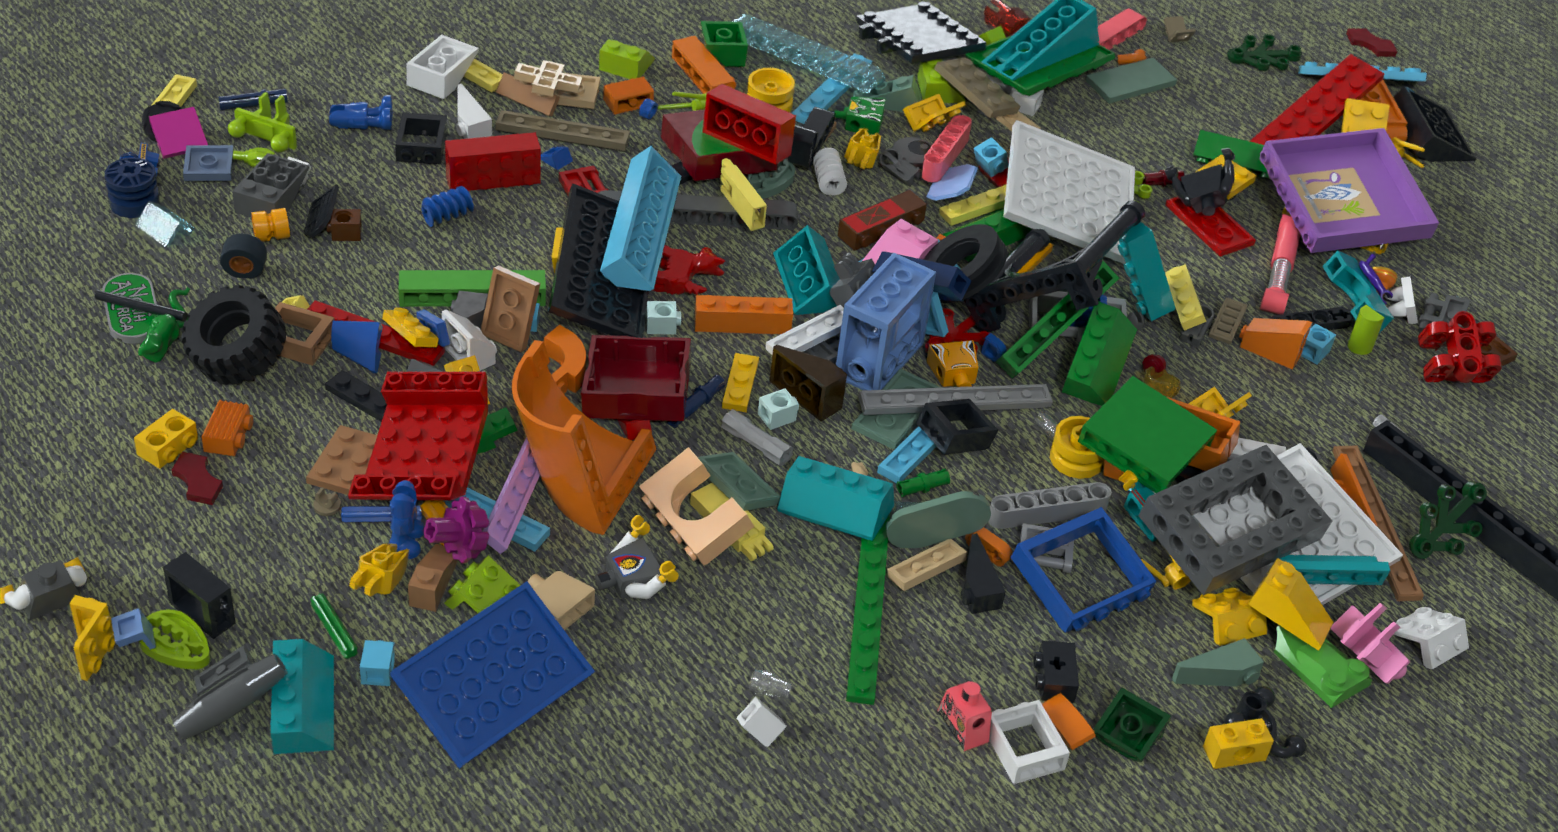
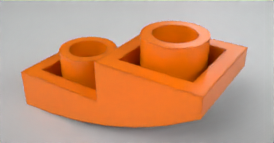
(1068, 721)

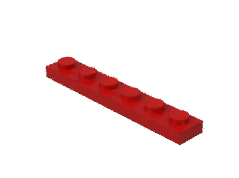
(390, 338)

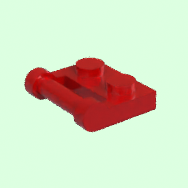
(579, 176)

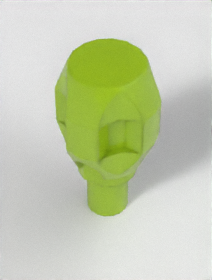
(252, 156)

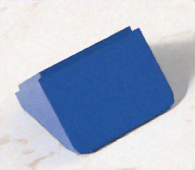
(557, 157)

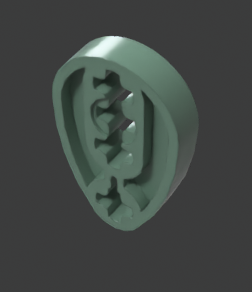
(774, 184)

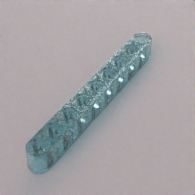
(811, 54)

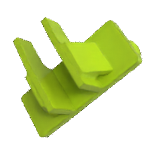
(262, 125)

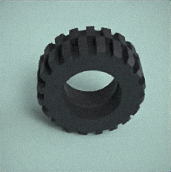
(221, 314)

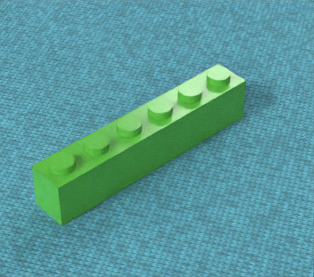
(443, 286)

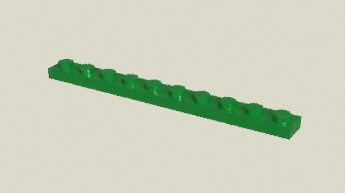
(867, 619)

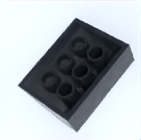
(1432, 129)

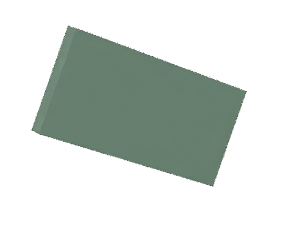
(1131, 80)
(892, 428)

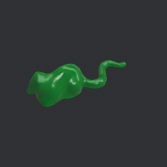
(163, 330)

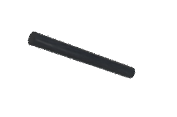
(139, 305)

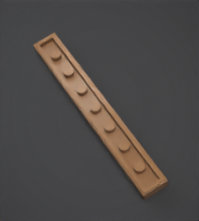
(1401, 575)

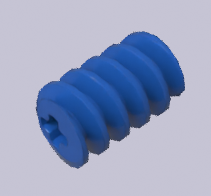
(446, 204)

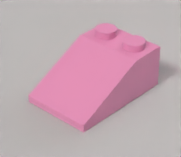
(903, 240)

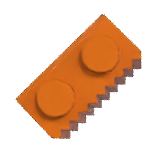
(627, 94)
(227, 428)

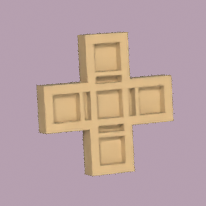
(547, 78)

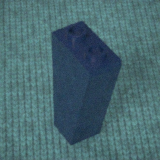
(949, 280)

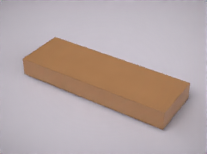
(522, 93)

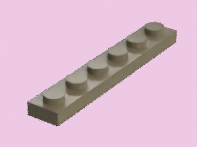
(563, 130)

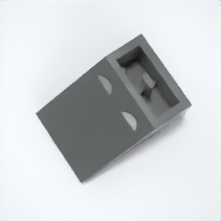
(269, 185)

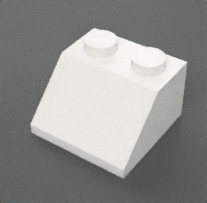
(468, 340)

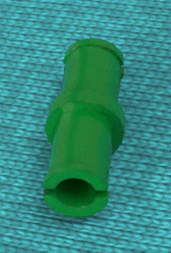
(923, 482)

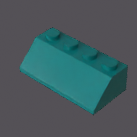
(807, 272)
(1146, 272)
(836, 498)
(303, 699)

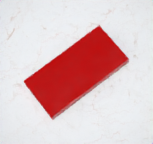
(1217, 231)

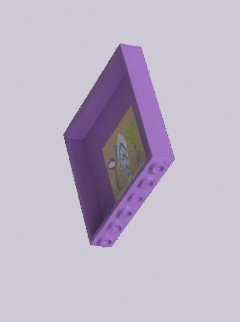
(1348, 190)

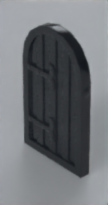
(321, 212)

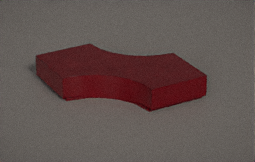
(1377, 45)
(201, 485)

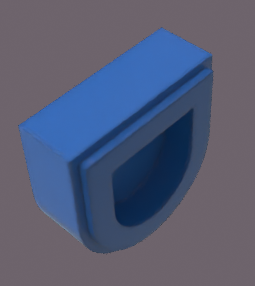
(993, 347)

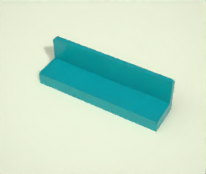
(1340, 569)

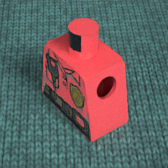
(966, 714)

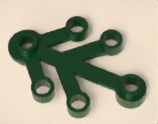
(1240, 54)
(1445, 521)

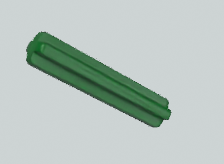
(334, 626)

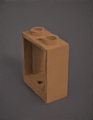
(312, 348)

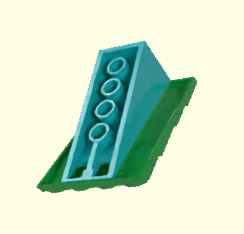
(1047, 49)

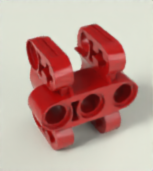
(1452, 366)

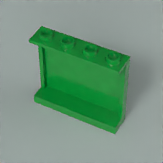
(1146, 434)

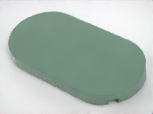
(938, 520)

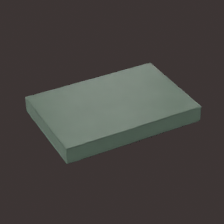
(739, 481)

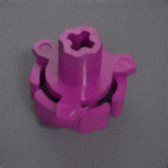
(460, 530)

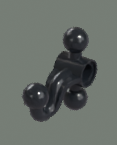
(1254, 706)

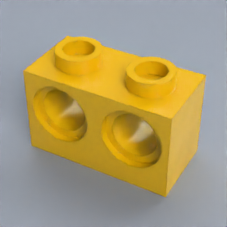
(166, 438)

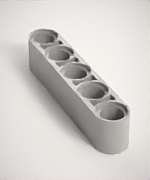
(1048, 504)

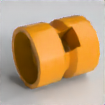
(270, 224)

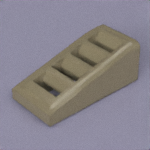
(1229, 320)

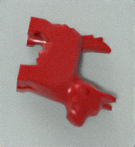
(681, 268)

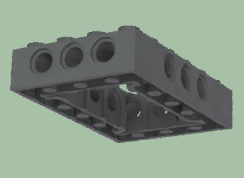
(1210, 567)

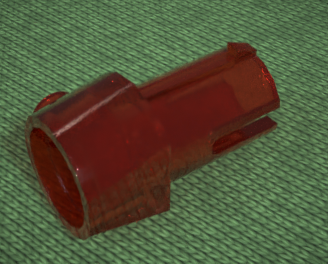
(1008, 18)

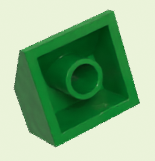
(726, 41)

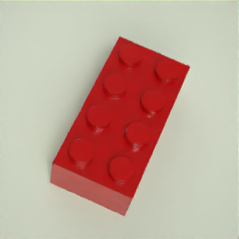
(749, 123)
(493, 161)

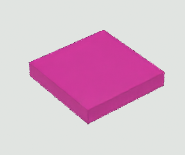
(176, 130)

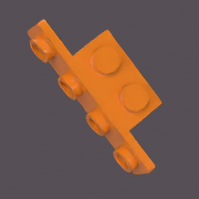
(1347, 480)

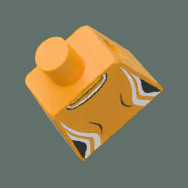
(954, 363)

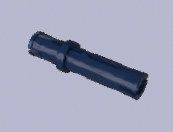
(249, 99)
(701, 395)

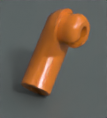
(1138, 55)

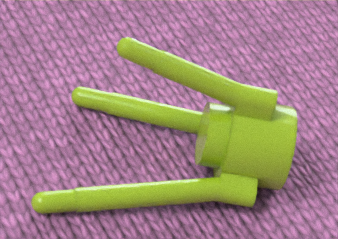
(697, 104)

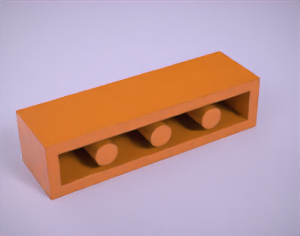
(700, 64)
(743, 314)

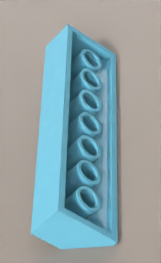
(641, 222)

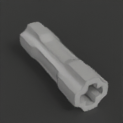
(742, 427)

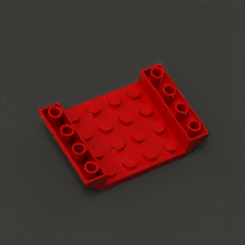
(426, 435)

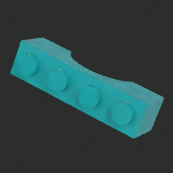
(1347, 274)

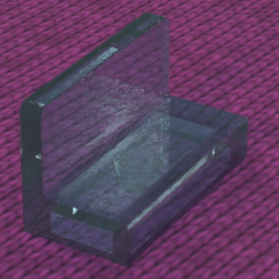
(162, 223)

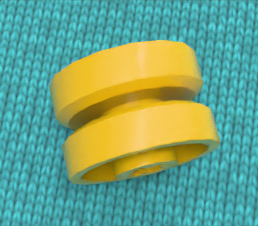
(772, 87)
(1071, 456)

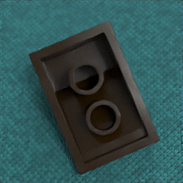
(810, 379)

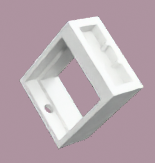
(1032, 765)

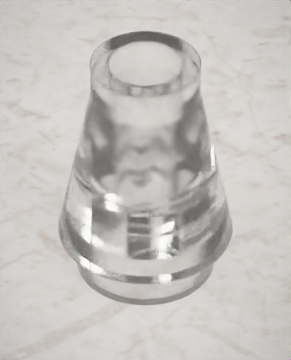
(769, 684)

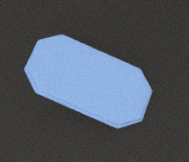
(953, 183)

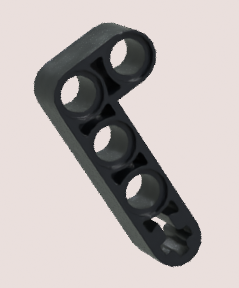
(811, 137)

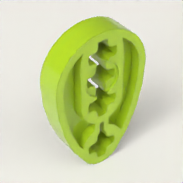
(182, 629)

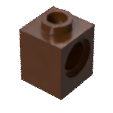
(345, 225)

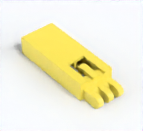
(742, 196)
(753, 542)

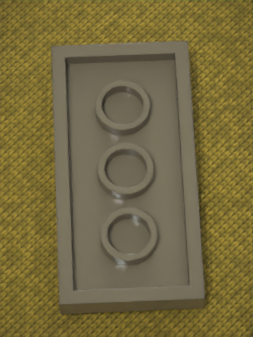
(977, 87)

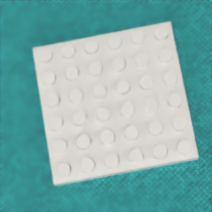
(1064, 187)
(1348, 534)

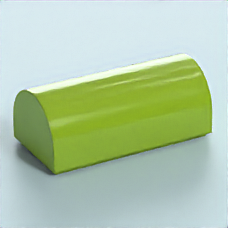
(1365, 331)

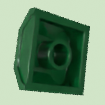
(1131, 726)

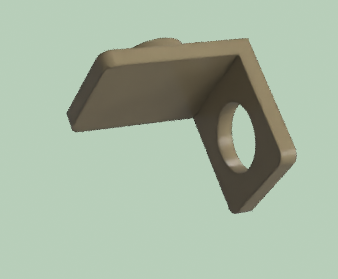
(1176, 29)

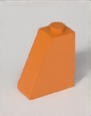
(1276, 339)

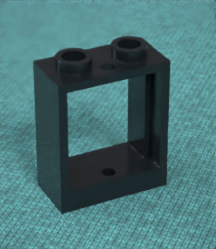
(421, 125)
(937, 417)
(199, 595)

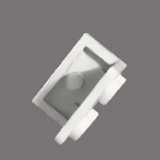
(1439, 634)

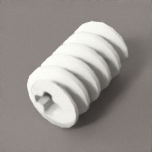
(829, 171)

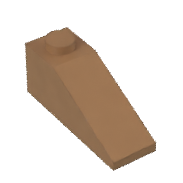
(431, 578)

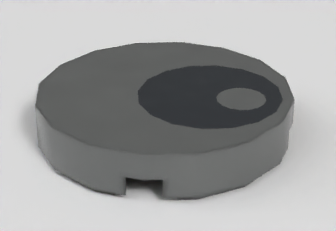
(913, 150)

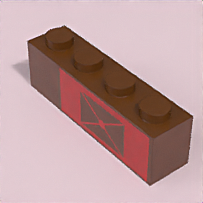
(871, 223)

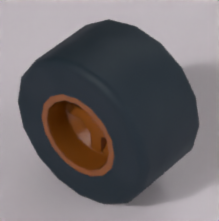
(243, 256)

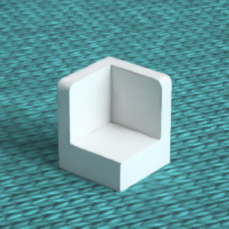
(761, 722)

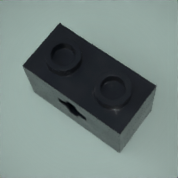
(1056, 670)

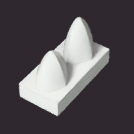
(1405, 301)

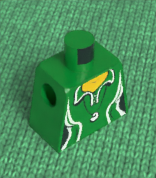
(862, 113)

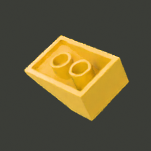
(1292, 604)

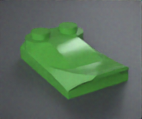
(1324, 671)

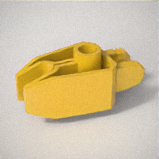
(863, 149)
(380, 569)

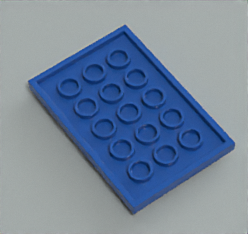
(492, 674)

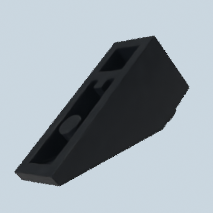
(982, 585)

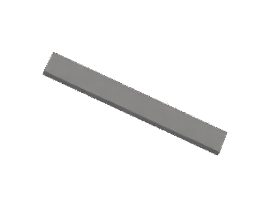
(984, 397)

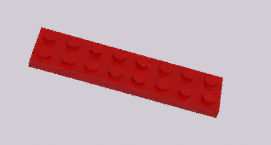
(1323, 102)

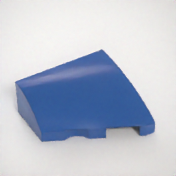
(358, 342)

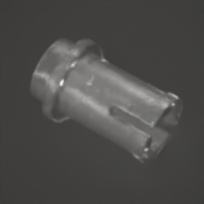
(1048, 426)

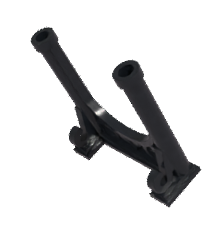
(1073, 273)

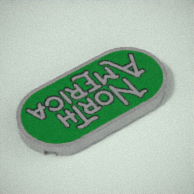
(125, 322)

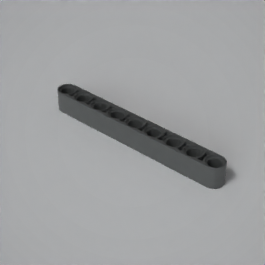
(719, 211)

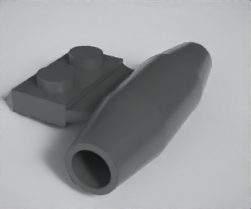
(227, 690)

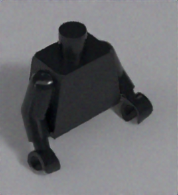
(1207, 187)

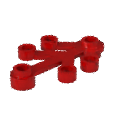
(957, 333)

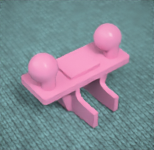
(1370, 644)

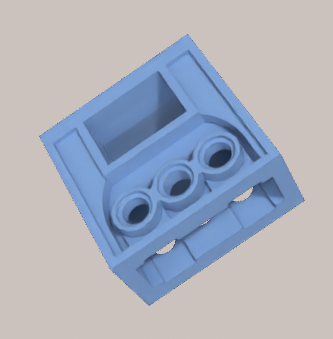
(885, 322)

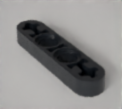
(1334, 317)

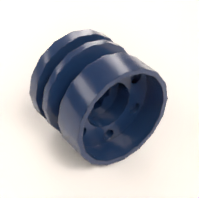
(130, 186)

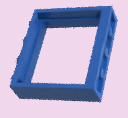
(1117, 546)

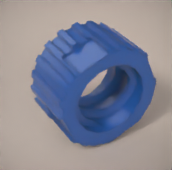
(648, 109)

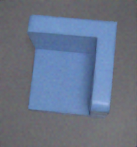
(132, 628)

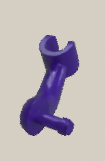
(1373, 277)

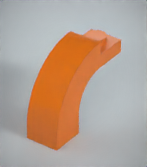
(570, 353)

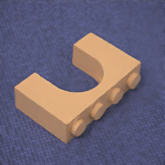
(703, 537)

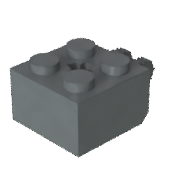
(852, 277)

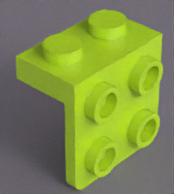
(482, 585)

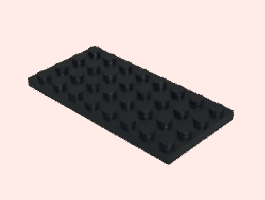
(578, 285)

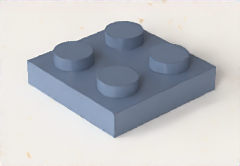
(208, 163)

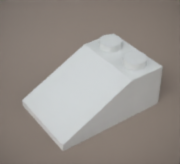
(440, 66)

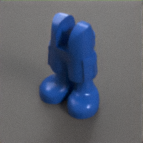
(360, 116)
(404, 523)

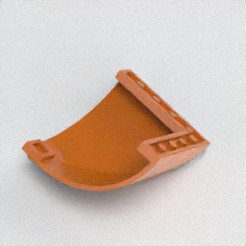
(577, 459)

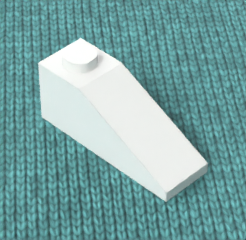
(472, 118)

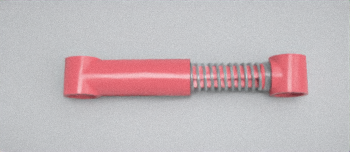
(1282, 264)

